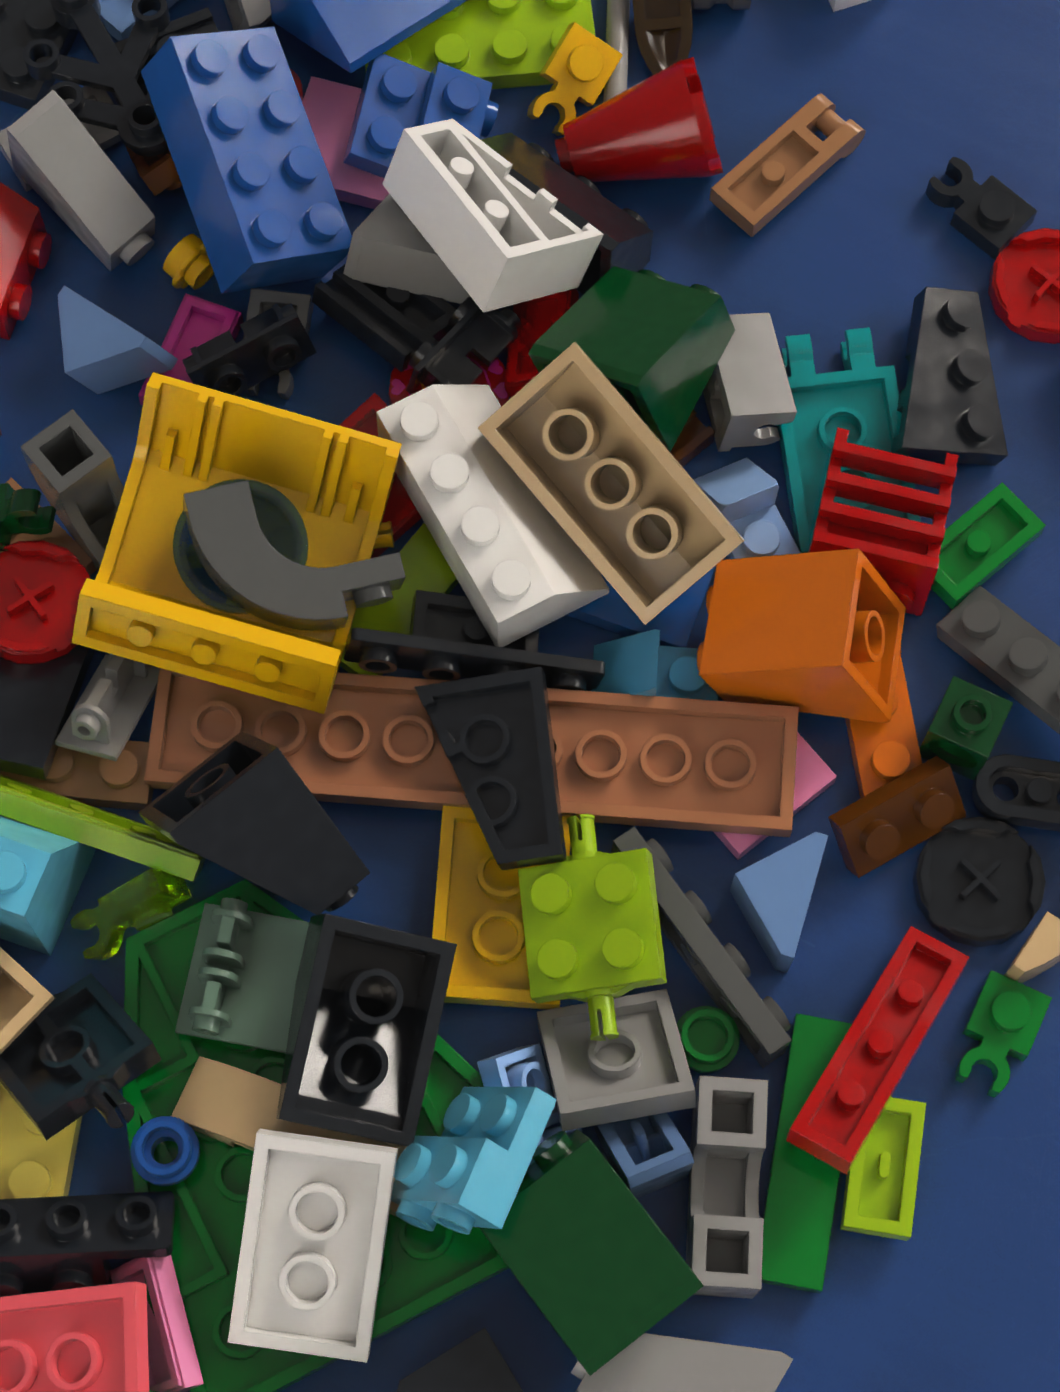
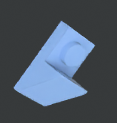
(747, 501)

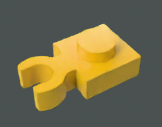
(577, 71)

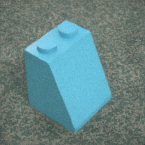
(38, 883)

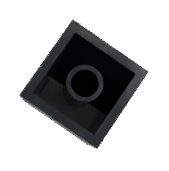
(262, 823)

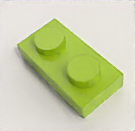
(885, 1174)

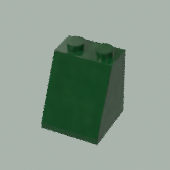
(648, 340)
(589, 1252)

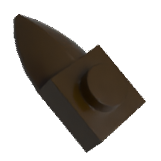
(663, 31)

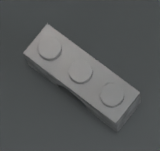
(723, 1192)

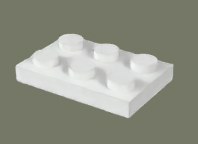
(312, 1245)

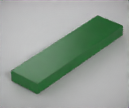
(799, 1185)

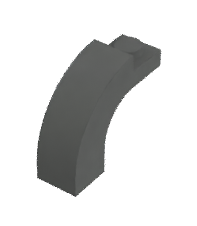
(77, 481)
(266, 582)

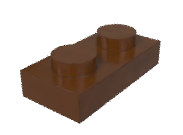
(897, 816)

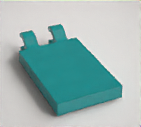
(854, 399)

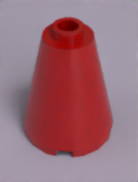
(645, 132)

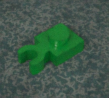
(1004, 1024)

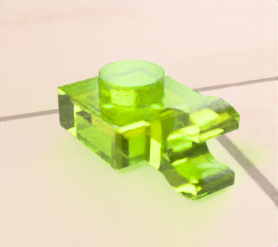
(134, 904)

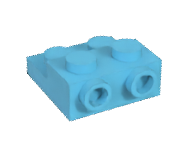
(476, 1164)

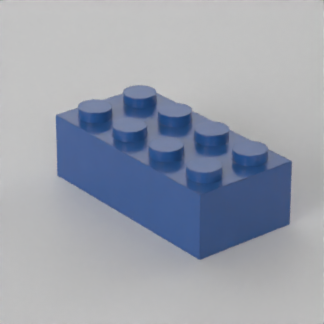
(247, 158)

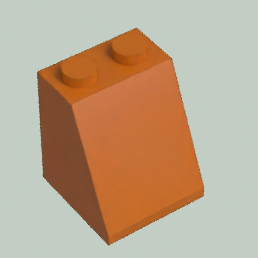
(804, 634)

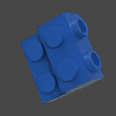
(405, 97)

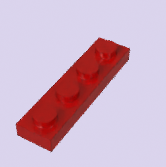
(877, 1050)

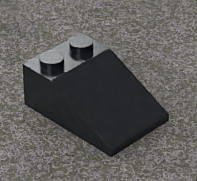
(363, 1028)

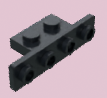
(453, 643)
(71, 1238)

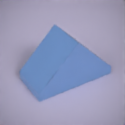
(103, 349)
(777, 896)
(646, 1152)

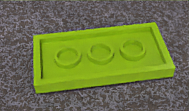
(496, 39)

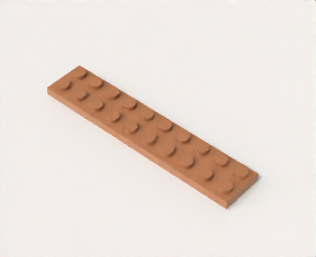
(614, 752)

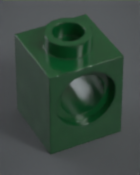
(965, 727)

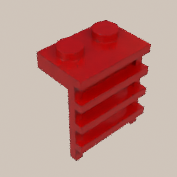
(897, 547)

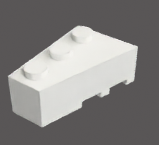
(483, 221)

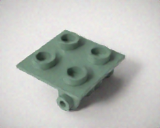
(242, 977)

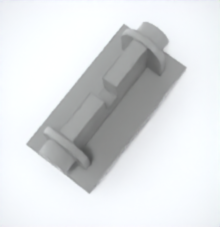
(109, 707)

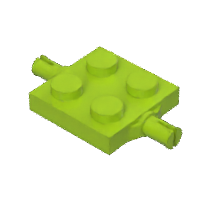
(592, 927)

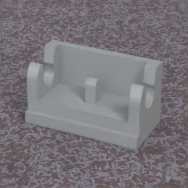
(749, 386)

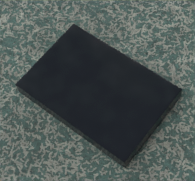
(36, 707)

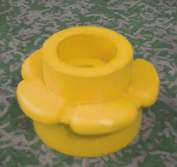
(188, 263)

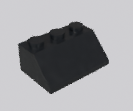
(626, 234)

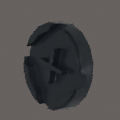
(978, 882)

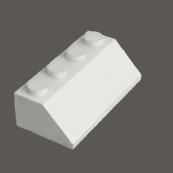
(483, 517)

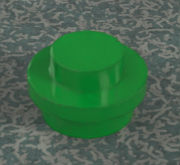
(708, 1038)

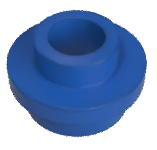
(153, 1133)

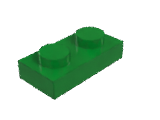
(983, 543)

